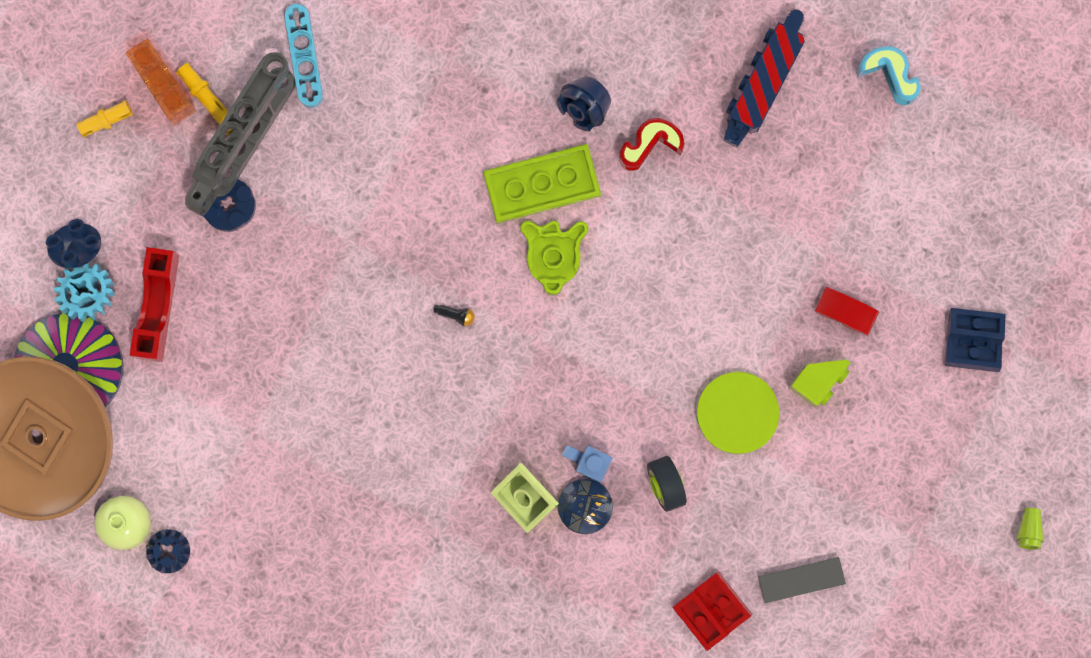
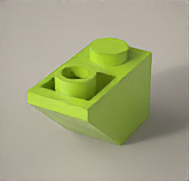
(817, 379)

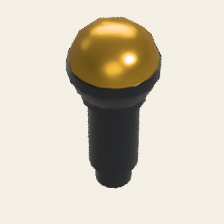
(463, 316)

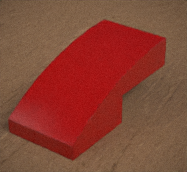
(847, 311)

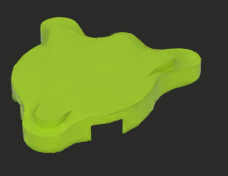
(553, 254)

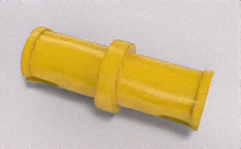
(104, 119)

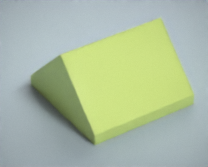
(524, 498)

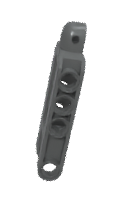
(263, 103)

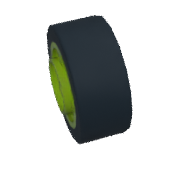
(666, 483)

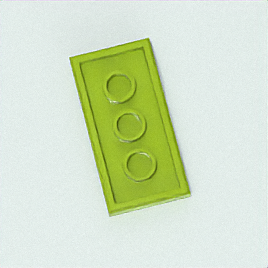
(542, 183)

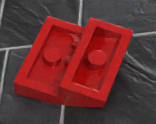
(712, 611)

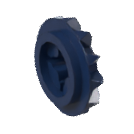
(181, 551)

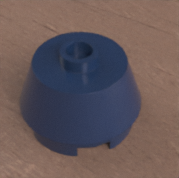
(585, 102)

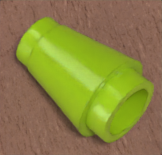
(1031, 530)

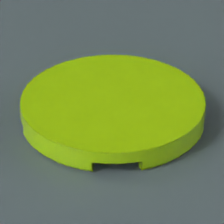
(738, 413)

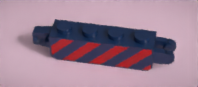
(765, 80)

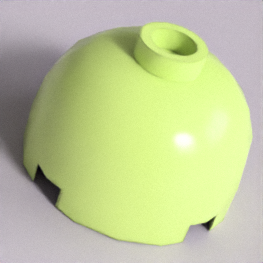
(122, 522)

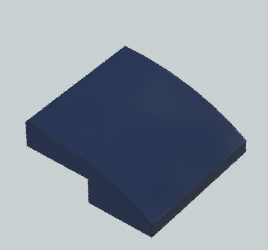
(975, 340)

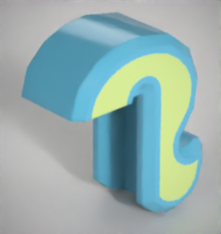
(896, 69)

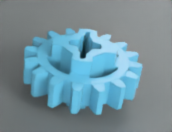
(84, 303)

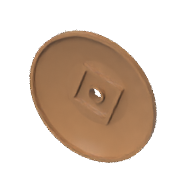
(77, 442)

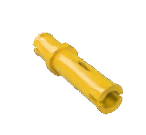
(200, 90)

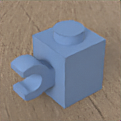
(591, 463)

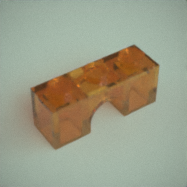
(160, 82)

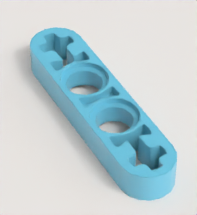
(302, 56)

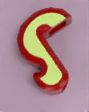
(646, 138)

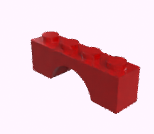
(159, 284)

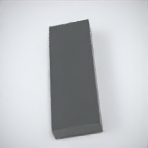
(801, 580)

